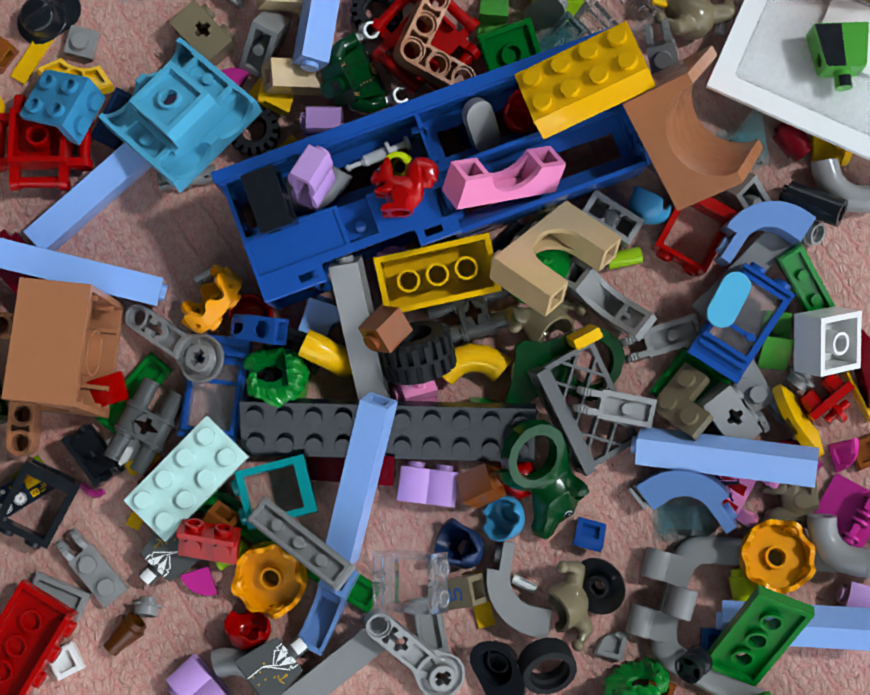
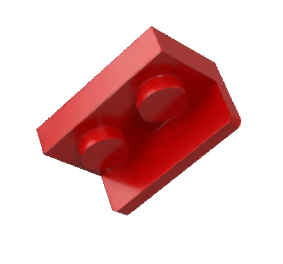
(208, 541)

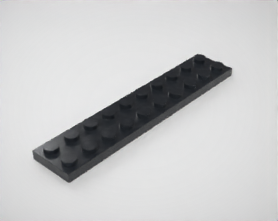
(418, 430)

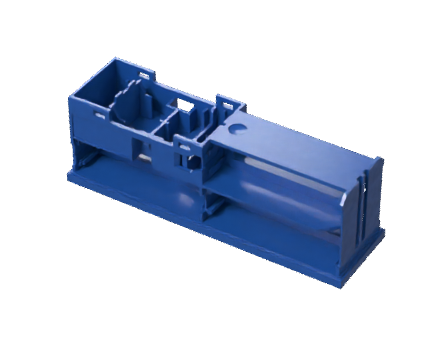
(300, 255)

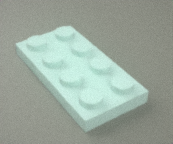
(186, 478)

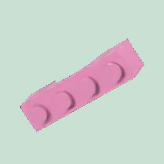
(532, 174)

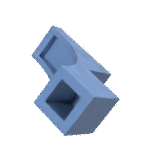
(326, 614)

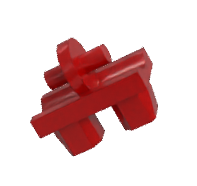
(836, 390)

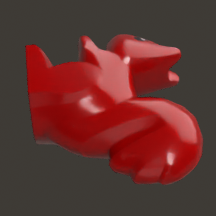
(406, 191)

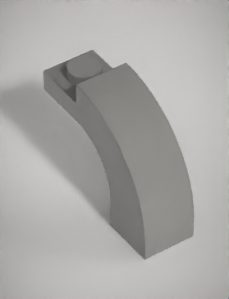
(606, 302)
(518, 614)

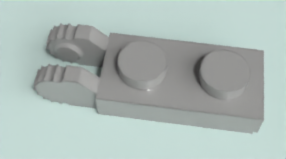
(663, 52)
(664, 337)
(758, 395)
(618, 406)
(93, 569)

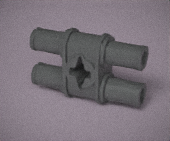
(466, 328)
(138, 410)

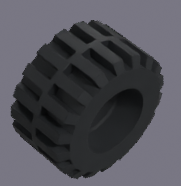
(422, 355)

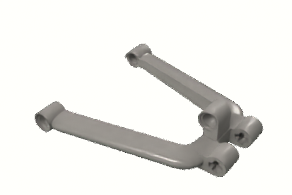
(679, 602)

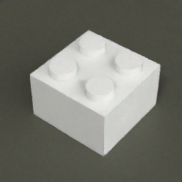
(827, 341)

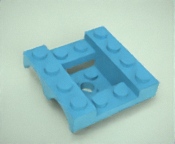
(199, 123)

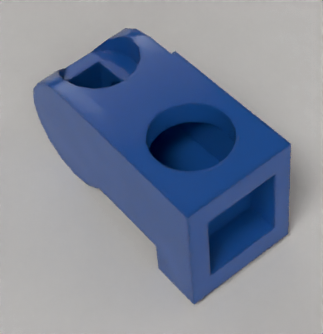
(259, 328)

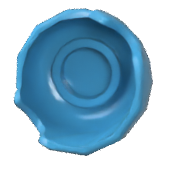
(648, 206)
(503, 519)

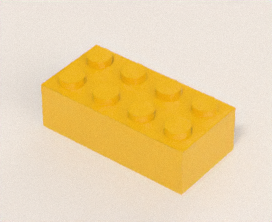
(584, 80)
(437, 273)

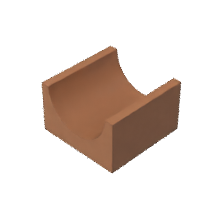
(681, 149)
(59, 343)

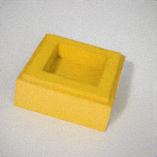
(584, 336)

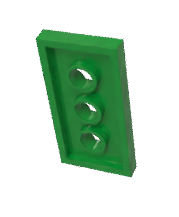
(773, 640)

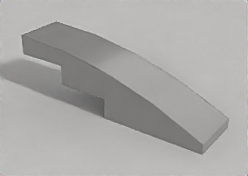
(760, 252)

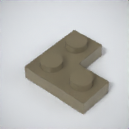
(677, 402)

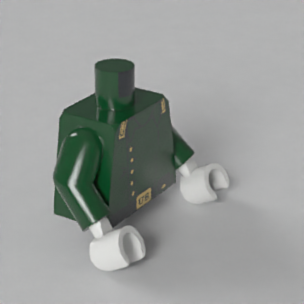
(353, 76)

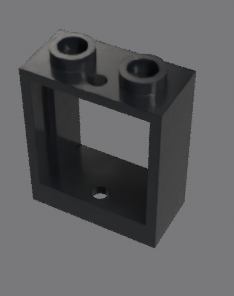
(51, 477)

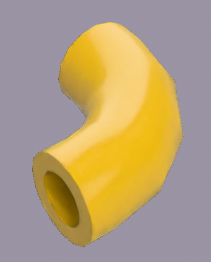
(326, 354)
(478, 359)

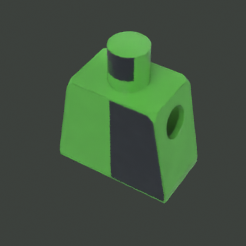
(839, 51)

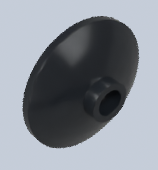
(601, 598)

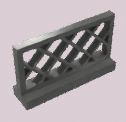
(561, 416)

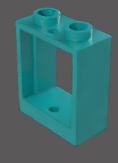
(299, 462)

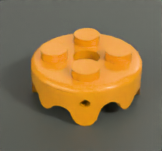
(215, 300)
(796, 553)
(258, 593)

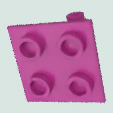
(851, 506)

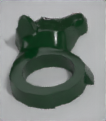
(533, 353)
(553, 486)

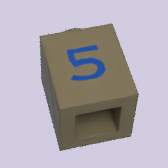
(467, 591)

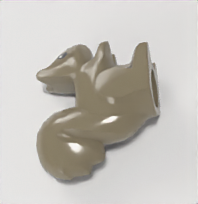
(795, 502)

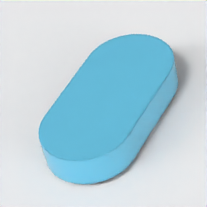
(728, 299)

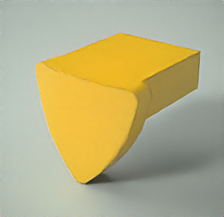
(276, 102)
(826, 150)

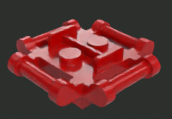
(445, 39)
(39, 148)

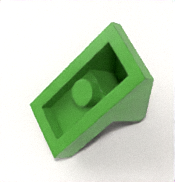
(492, 15)
(778, 346)

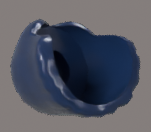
(449, 539)

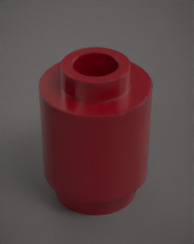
(792, 141)

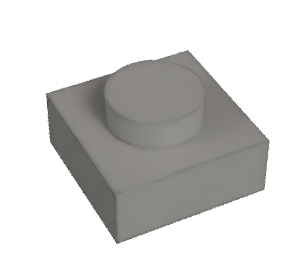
(82, 43)

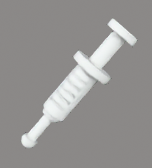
(380, 154)

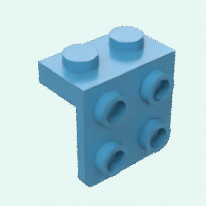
(65, 103)

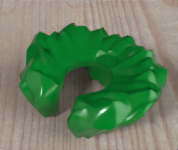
(287, 387)
(622, 678)

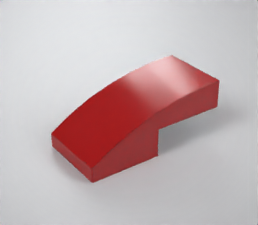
(117, 391)

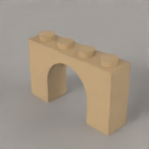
(280, 74)
(562, 229)

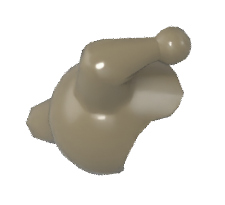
(695, 17)
(537, 326)
(571, 602)

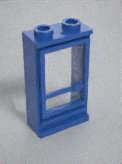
(734, 347)
(221, 395)

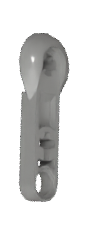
(180, 344)
(418, 656)

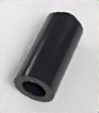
(821, 204)

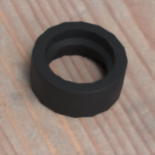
(550, 681)

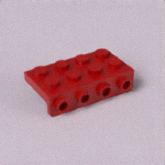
(31, 637)

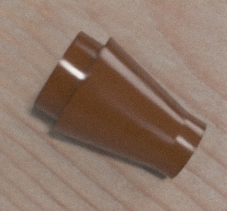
(125, 633)

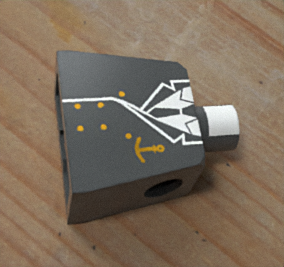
(164, 560)
(272, 665)

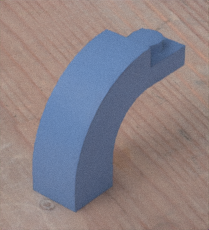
(777, 217)
(669, 483)

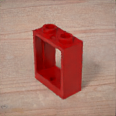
(709, 207)

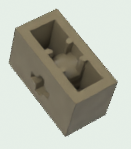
(192, 21)

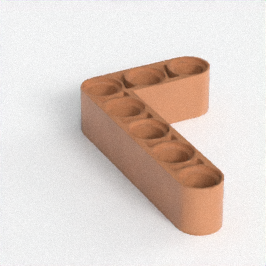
(424, 52)
(15, 426)

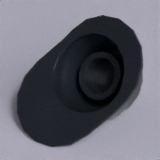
(46, 19)
(497, 668)

